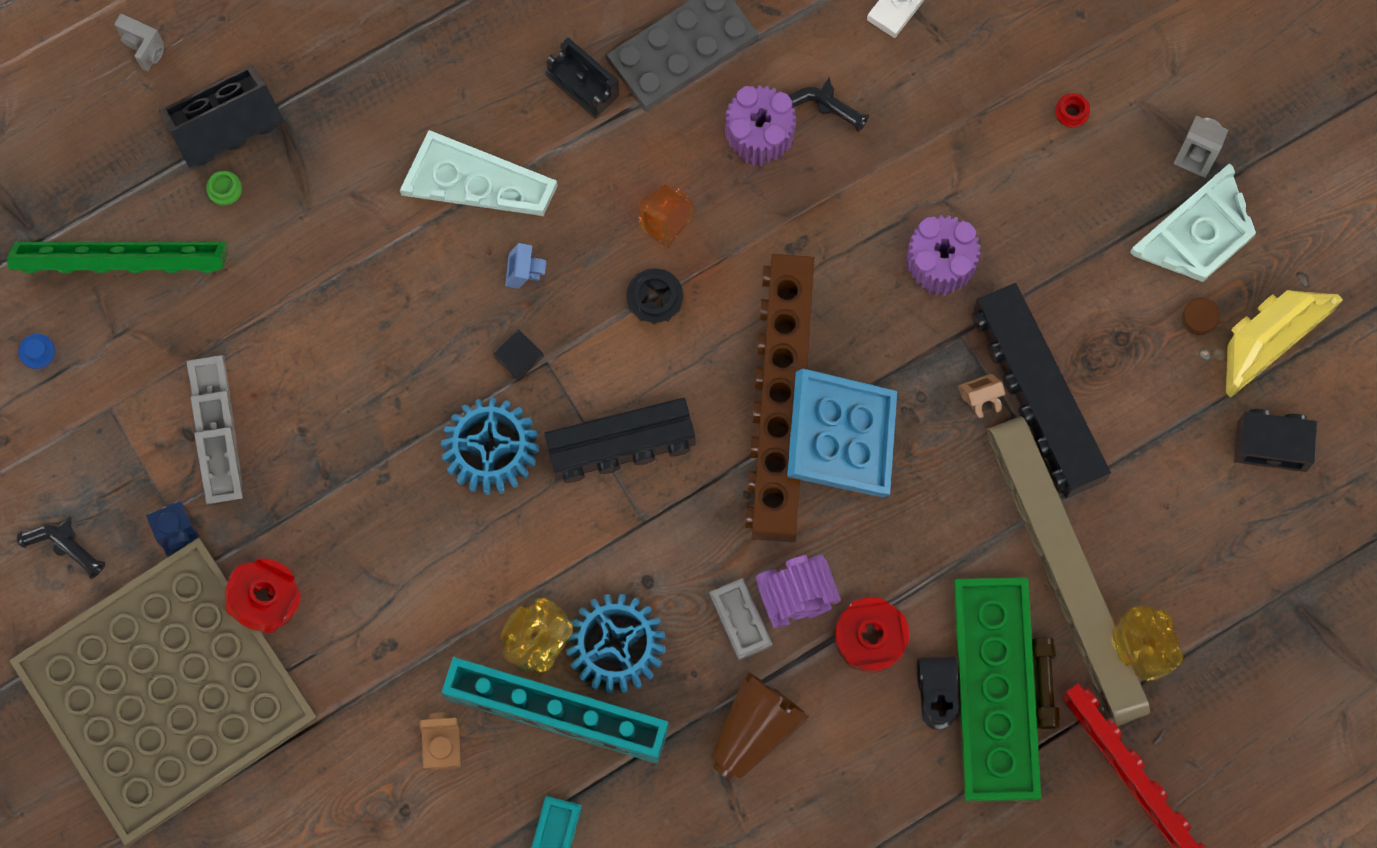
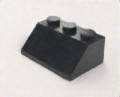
(221, 116)

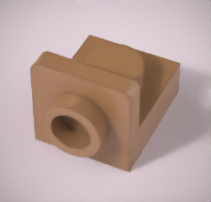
(441, 742)

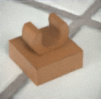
(982, 390)

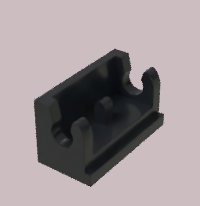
(582, 78)

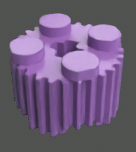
(765, 108)
(945, 237)
(798, 591)

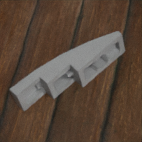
(215, 429)

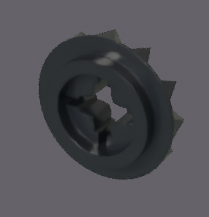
(659, 281)

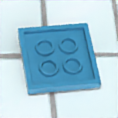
(842, 433)

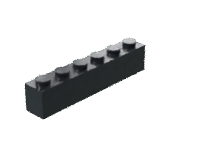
(1041, 391)

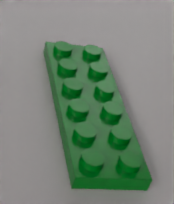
(996, 690)

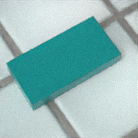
(556, 824)

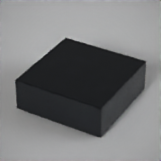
(518, 355)

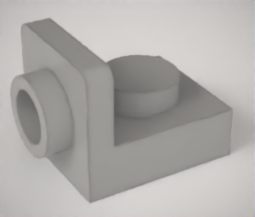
(140, 38)

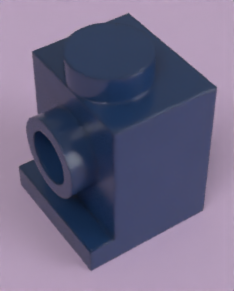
(172, 527)

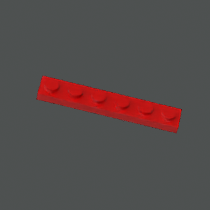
(1129, 768)

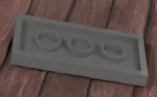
(681, 49)

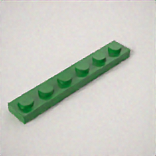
(108, 256)

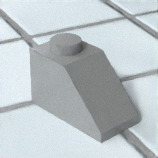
(1201, 146)

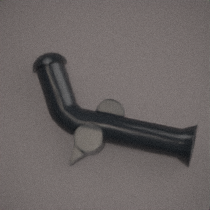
(829, 103)
(64, 544)

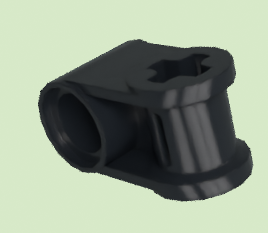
(938, 684)

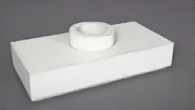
(893, 14)

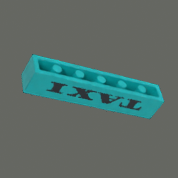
(555, 710)

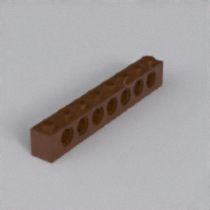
(795, 274)

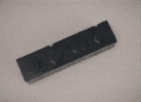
(620, 440)

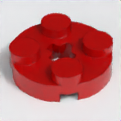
(258, 614)
(888, 648)

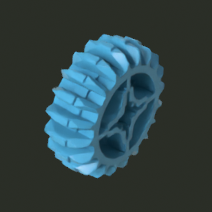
(504, 445)
(630, 634)

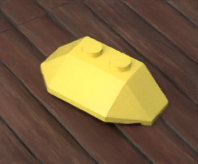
(1273, 332)

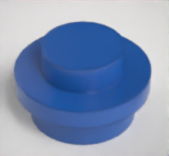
(36, 351)

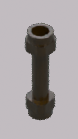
(1046, 714)

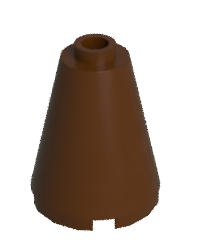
(754, 727)

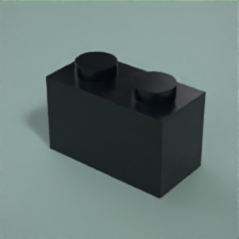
(1275, 440)

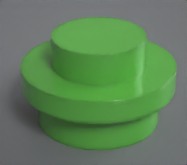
(224, 188)

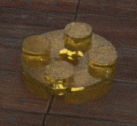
(552, 630)
(1163, 651)

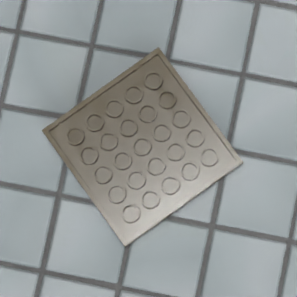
(162, 692)

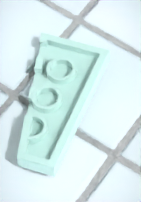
(471, 177)

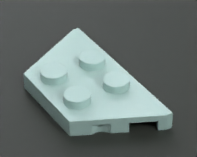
(1201, 231)

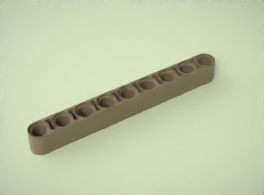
(1067, 570)

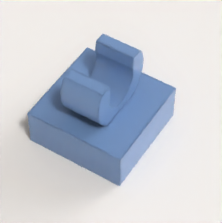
(522, 266)

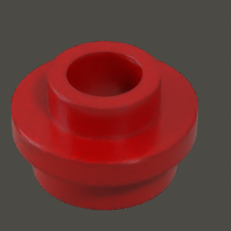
(1072, 101)

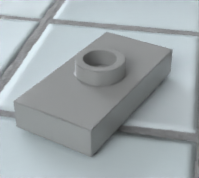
(740, 619)

